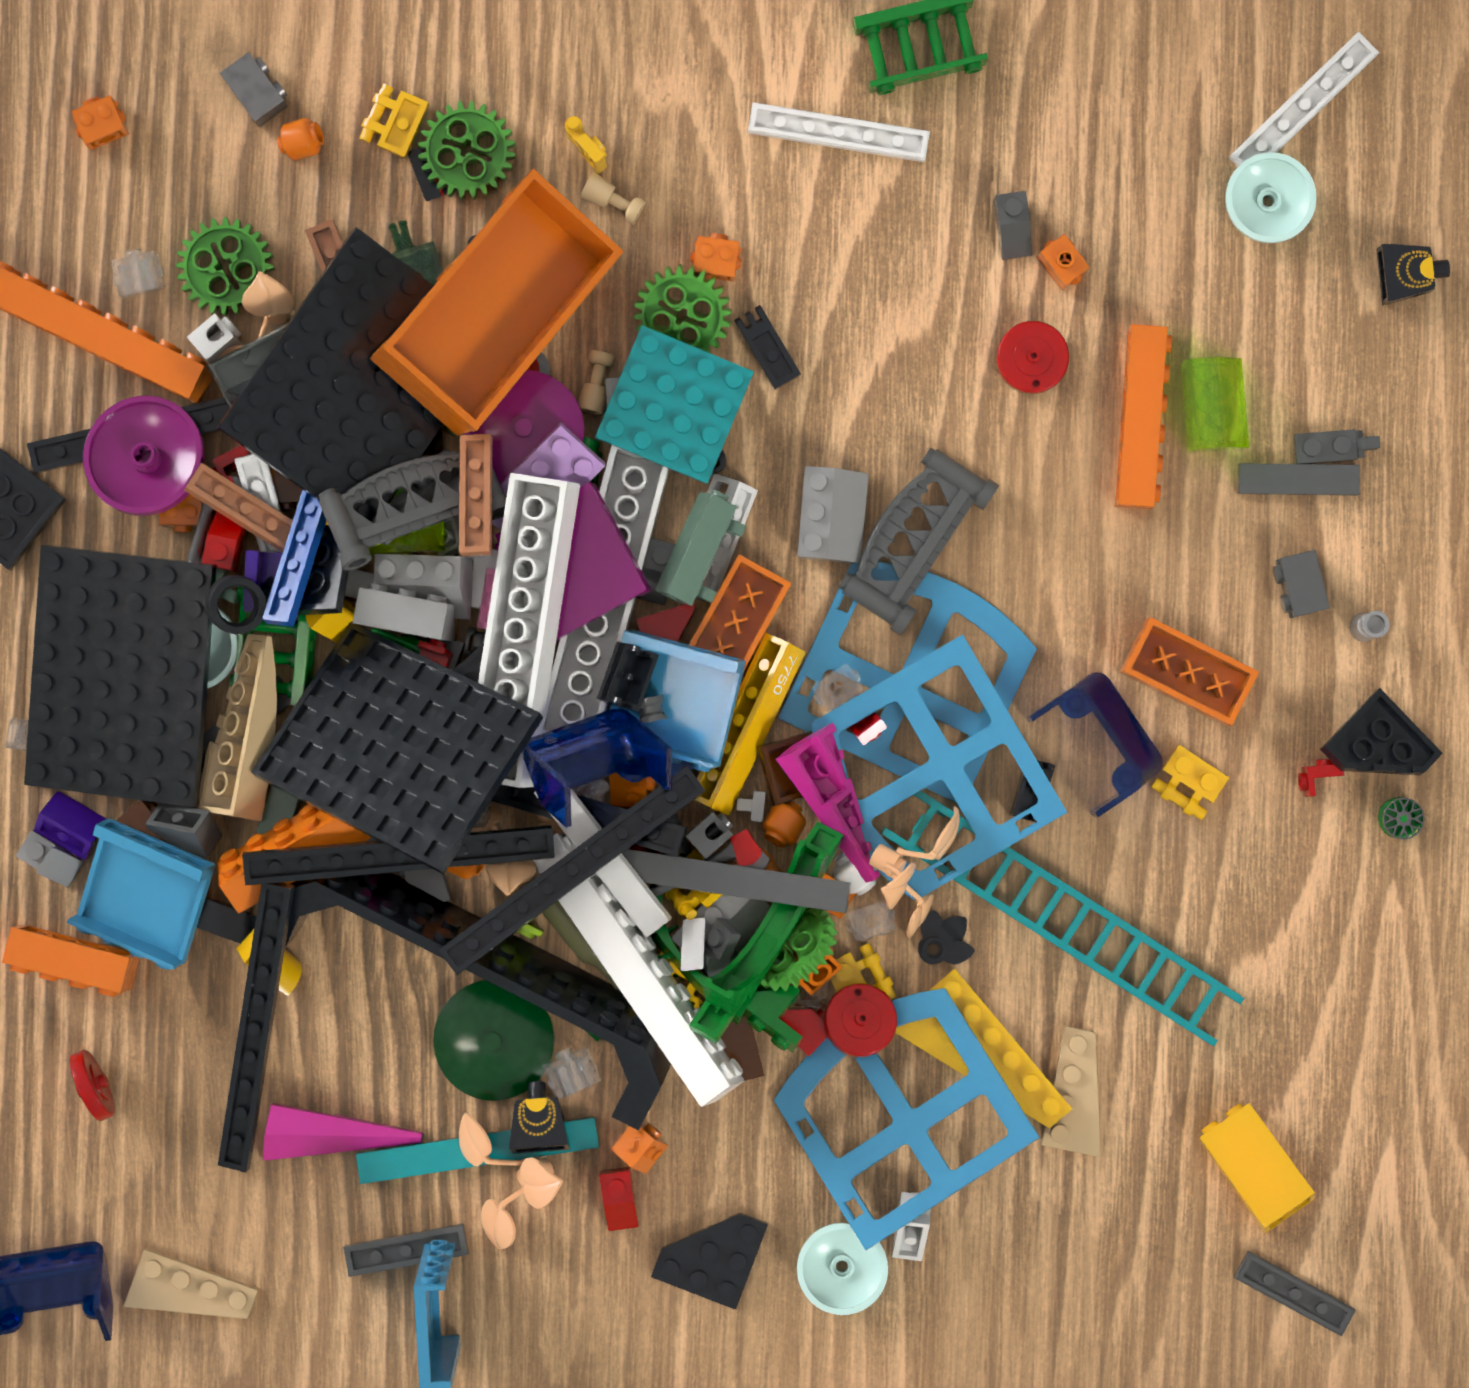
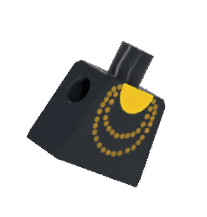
(1408, 271)
(538, 1123)

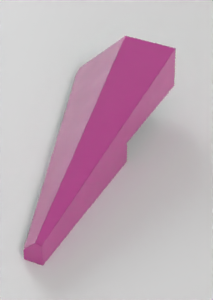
(819, 776)
(306, 1132)

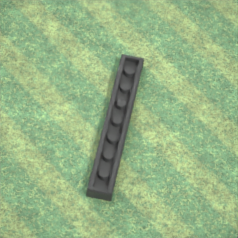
(740, 881)

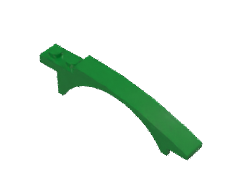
(741, 978)
(763, 1008)

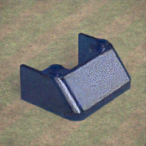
(1101, 697)
(592, 750)
(56, 1280)

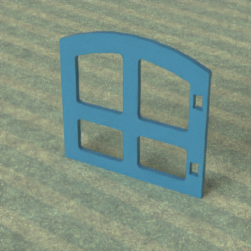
(946, 599)
(948, 761)
(909, 1124)

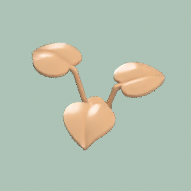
(267, 300)
(892, 865)
(510, 875)
(535, 1176)

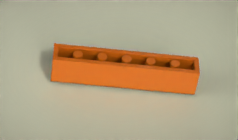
(1141, 416)

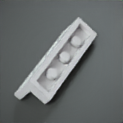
(742, 497)

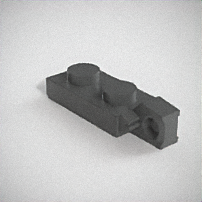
(1333, 446)

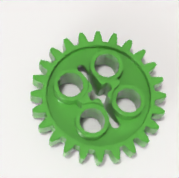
(456, 175)
(202, 279)
(695, 289)
(811, 942)

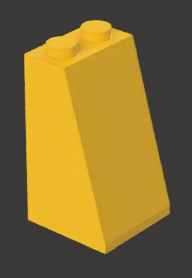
(1256, 1167)

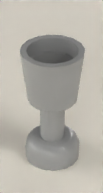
(1369, 625)

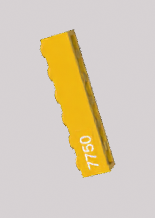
(752, 718)

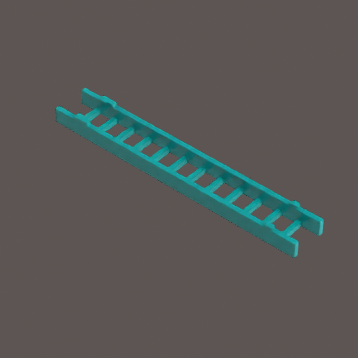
(1215, 986)

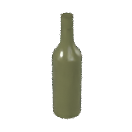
(569, 932)

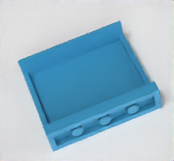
(697, 694)
(143, 894)
(435, 1353)

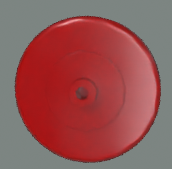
(1032, 357)
(860, 1020)
(92, 1085)

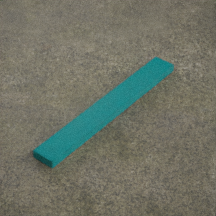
(447, 1155)

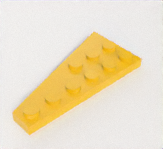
(1024, 1079)

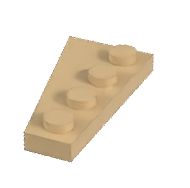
(1078, 1085)
(185, 1288)

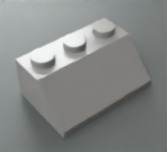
(833, 515)
(427, 575)
(405, 612)
(741, 912)

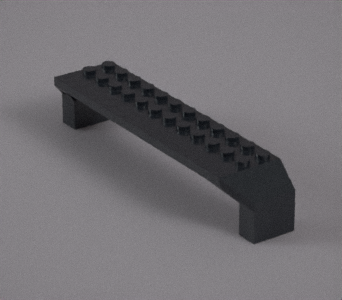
(511, 966)

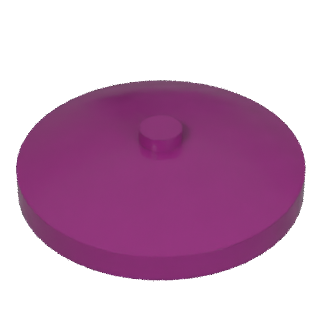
(527, 417)
(142, 455)

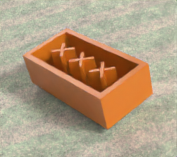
(741, 610)
(1189, 672)
(71, 959)

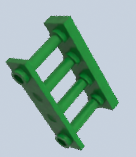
(899, 19)
(300, 659)

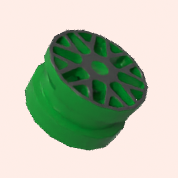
(1401, 817)

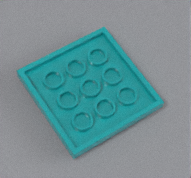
(674, 404)

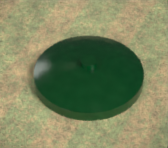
(492, 1041)

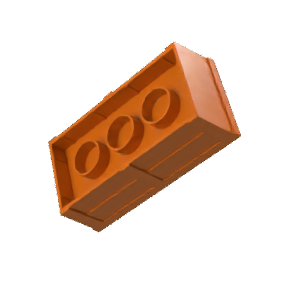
(498, 305)

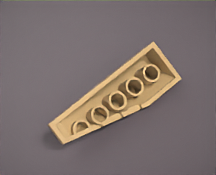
(243, 736)

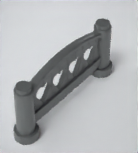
(960, 490)
(356, 533)

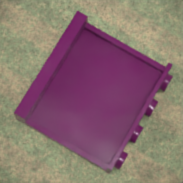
(599, 568)

